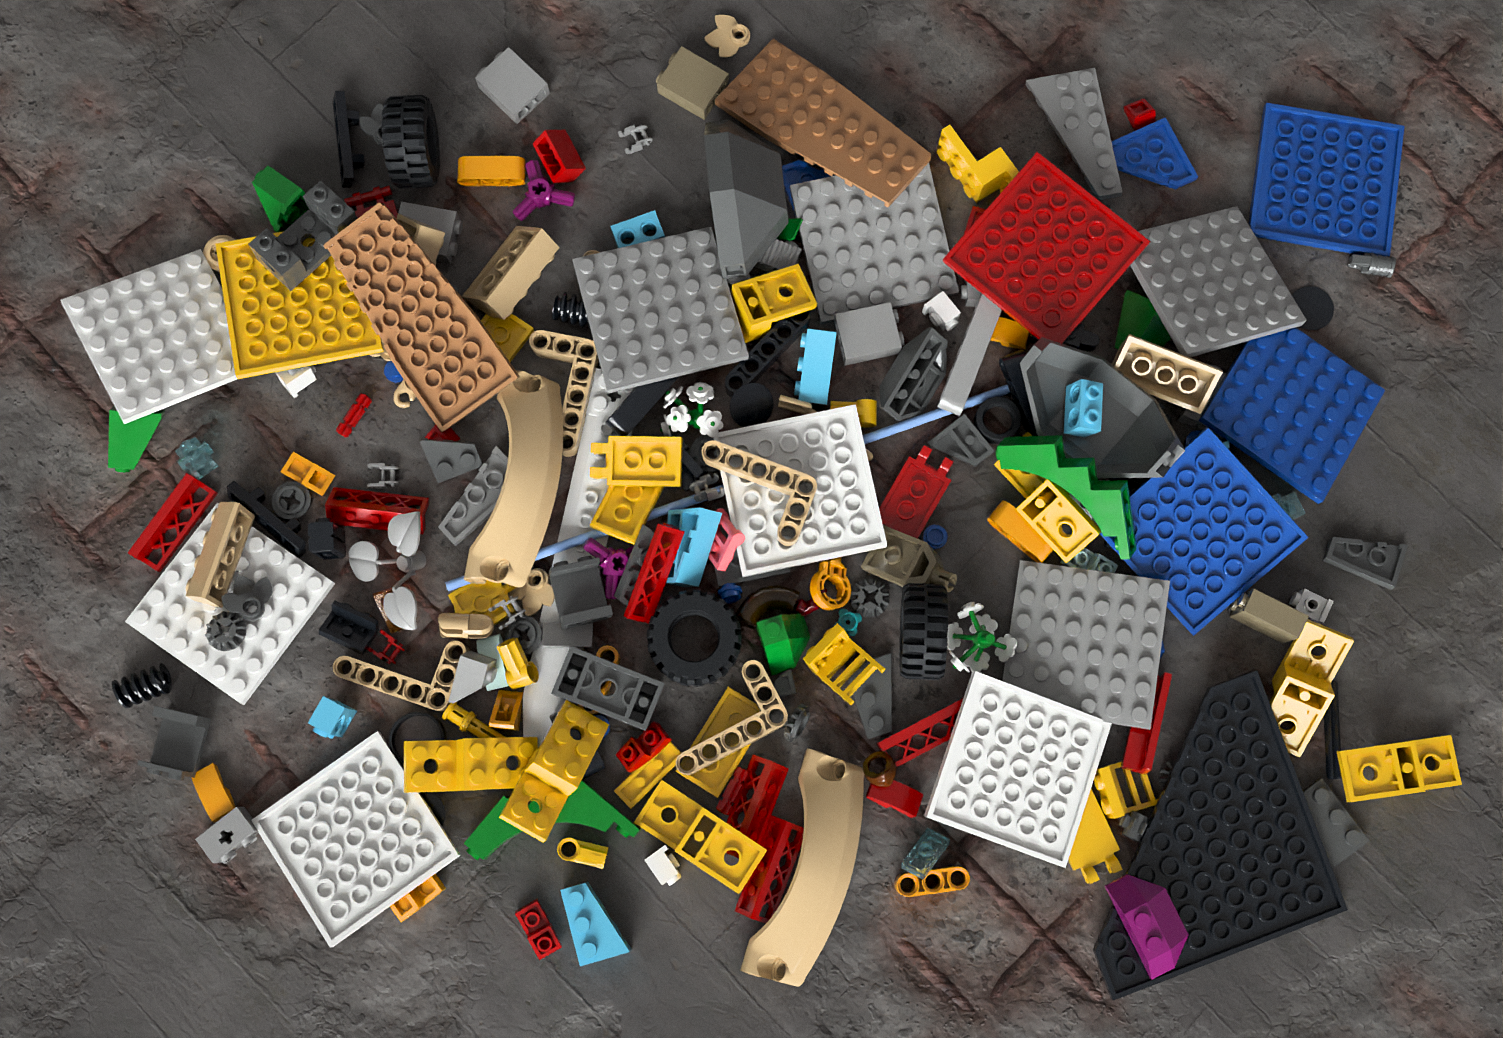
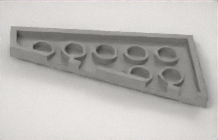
(1080, 122)

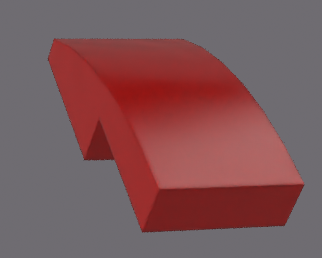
(641, 750)
(896, 796)
(538, 929)

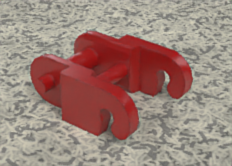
(392, 641)

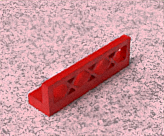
(372, 514)
(164, 521)
(654, 572)
(917, 728)
(1142, 743)
(761, 805)
(757, 889)

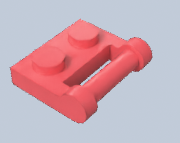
(722, 548)

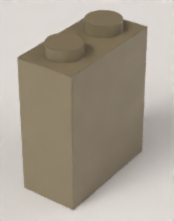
(692, 82)
(1268, 616)

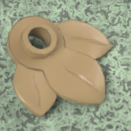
(725, 35)
(535, 595)

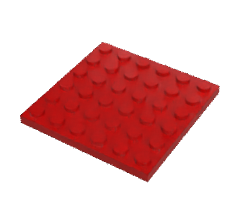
(1046, 251)

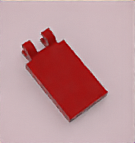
(915, 494)

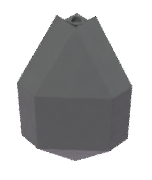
(744, 195)
(1134, 429)

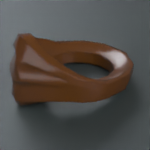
(884, 778)

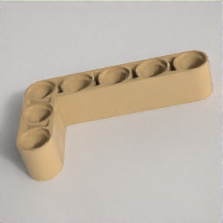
(575, 385)
(768, 480)
(405, 684)
(740, 728)

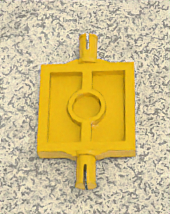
(480, 597)

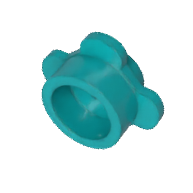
(854, 619)

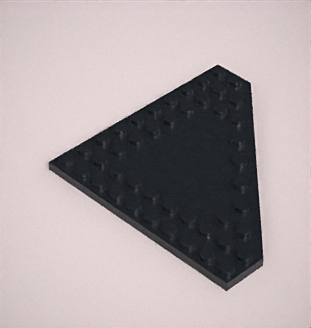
(1227, 842)

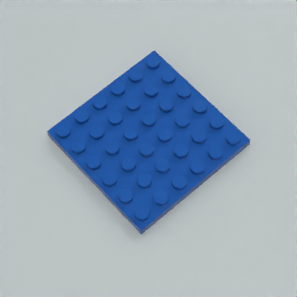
(1326, 180)
(1293, 409)
(1207, 531)

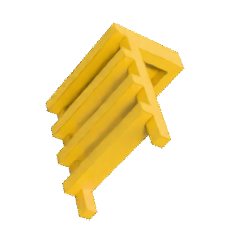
(832, 653)
(1111, 794)

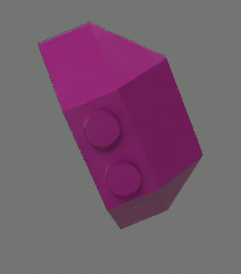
(1149, 922)

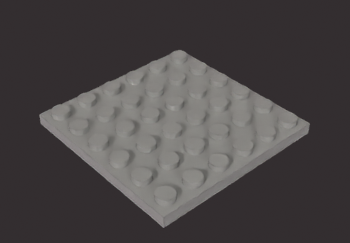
(872, 252)
(1213, 283)
(659, 309)
(1088, 640)

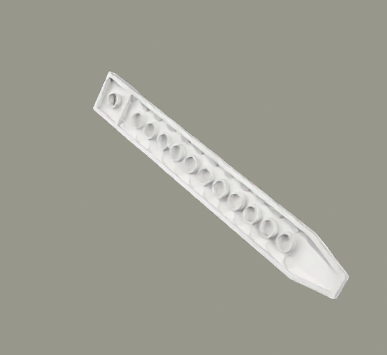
(581, 505)

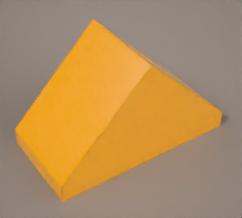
(507, 710)

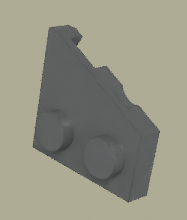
(963, 442)
(450, 457)

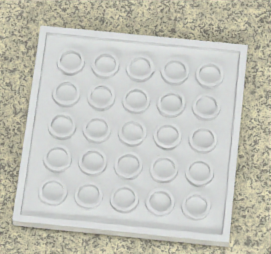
(156, 334)
(845, 506)
(180, 622)
(1018, 769)
(354, 839)

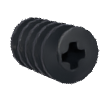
(569, 309)
(144, 687)

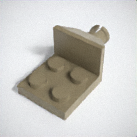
(907, 561)

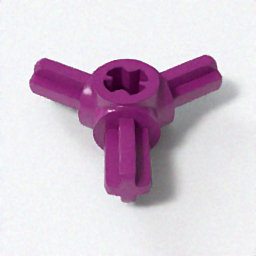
(536, 185)
(612, 573)

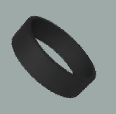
(397, 724)

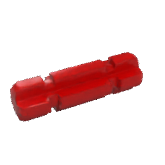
(353, 415)
(732, 790)

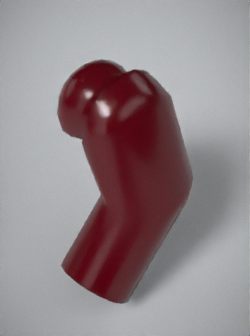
(805, 608)

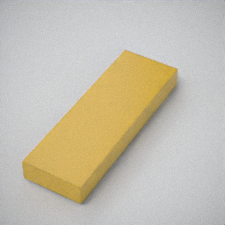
(647, 776)

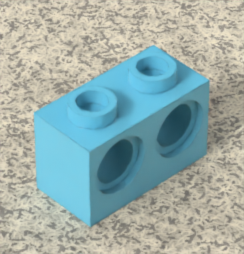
(636, 228)
(1083, 408)
(331, 718)

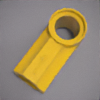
(866, 411)
(519, 670)
(586, 853)

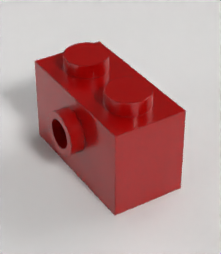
(559, 156)

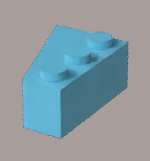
(815, 365)
(700, 530)
(591, 926)

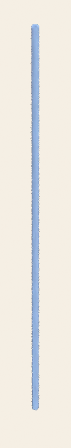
(689, 501)

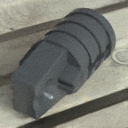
(1373, 264)

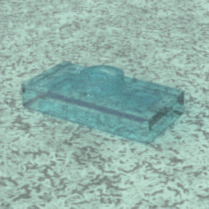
(925, 853)

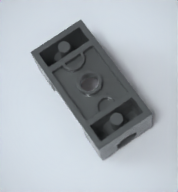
(286, 255)
(582, 681)

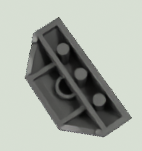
(914, 375)

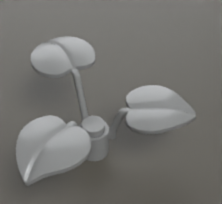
(363, 558)

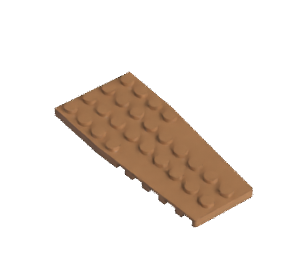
(823, 122)
(420, 318)

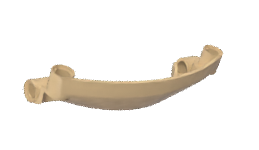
(525, 504)
(831, 834)

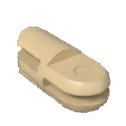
(465, 625)

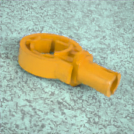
(836, 573)

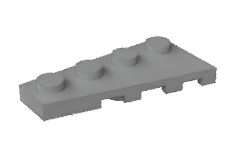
(478, 499)

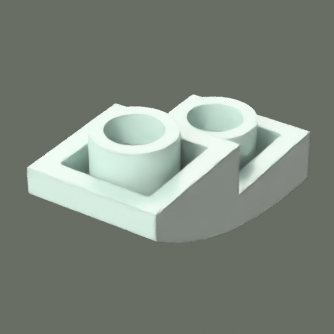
(1092, 561)
(488, 648)

